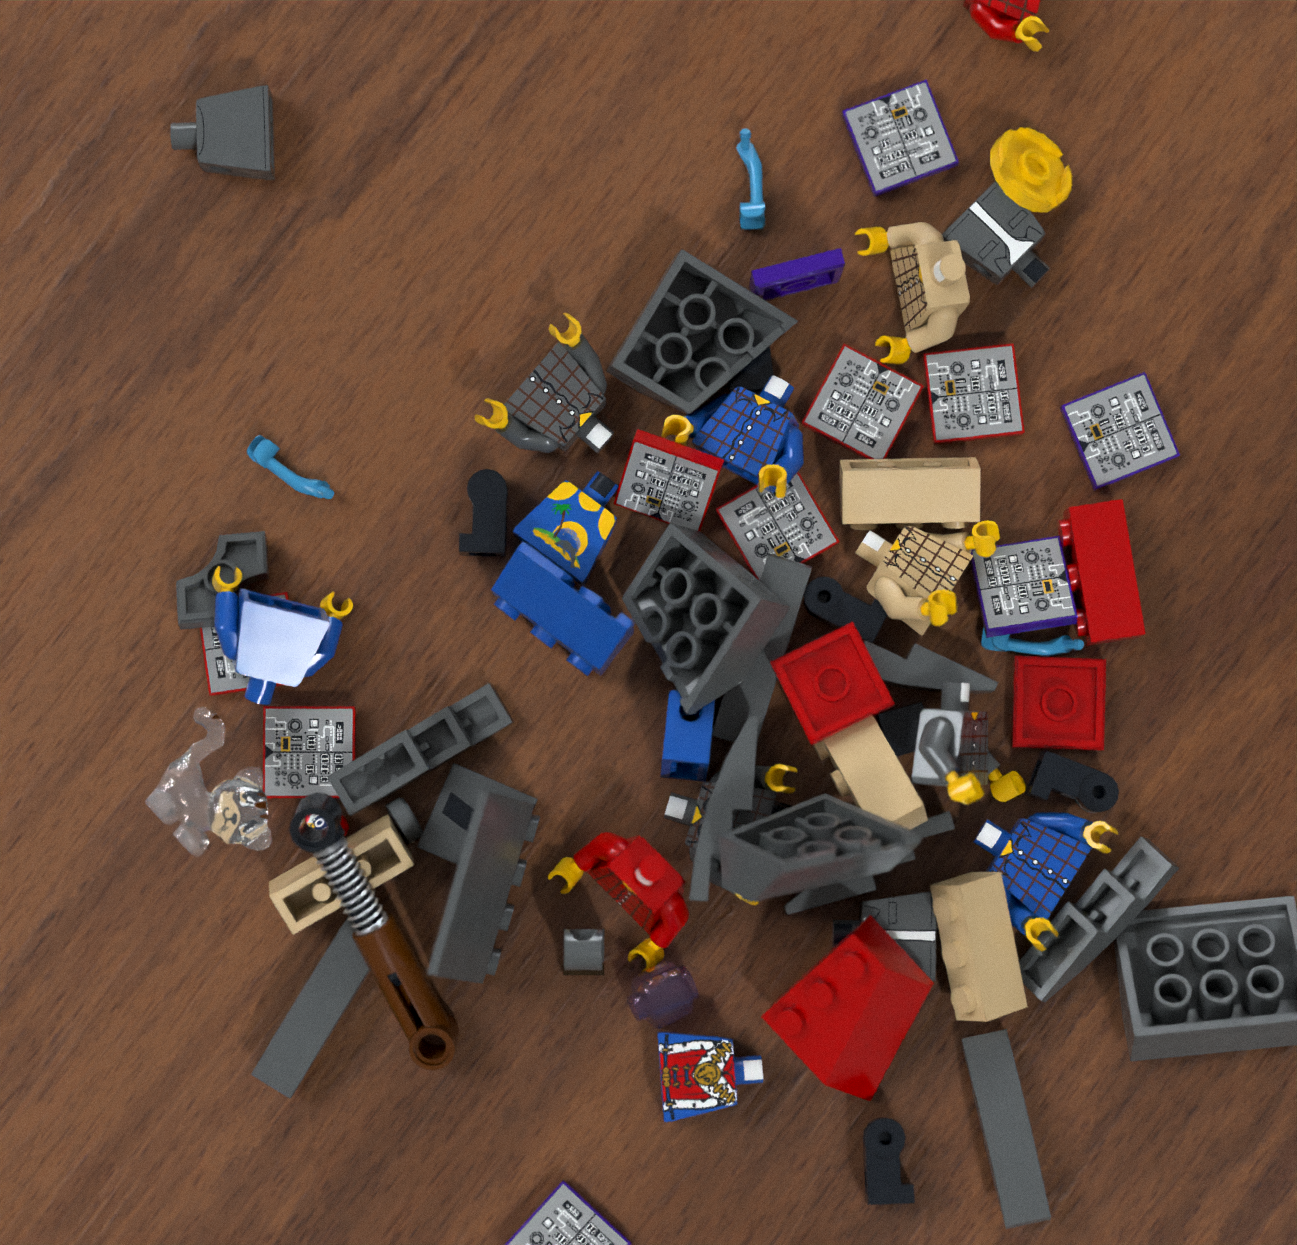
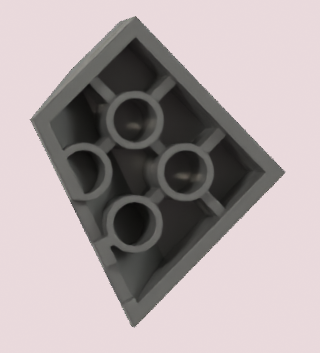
(695, 335)
(701, 614)
(810, 848)

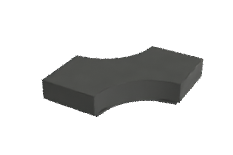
(197, 593)

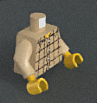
(928, 284)
(921, 570)

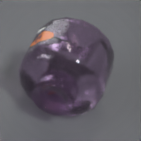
(662, 994)

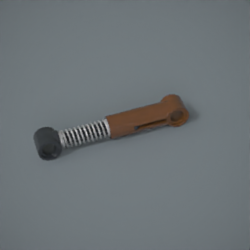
(377, 936)

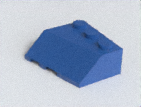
(561, 612)

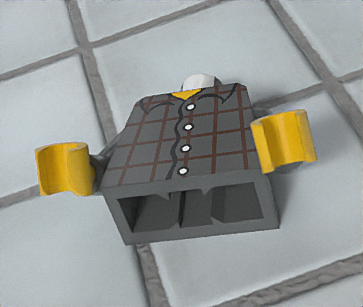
(556, 399)
(955, 750)
(692, 811)

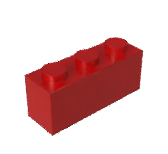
(1102, 572)

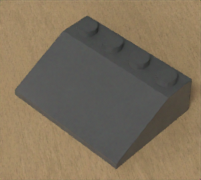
(482, 887)
(1209, 978)

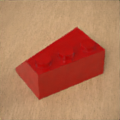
(852, 1010)

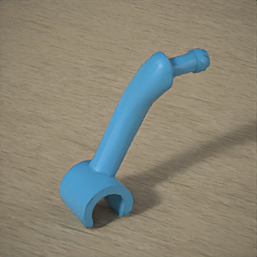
(753, 212)
(263, 452)
(1044, 649)

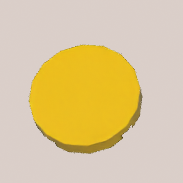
(1030, 169)

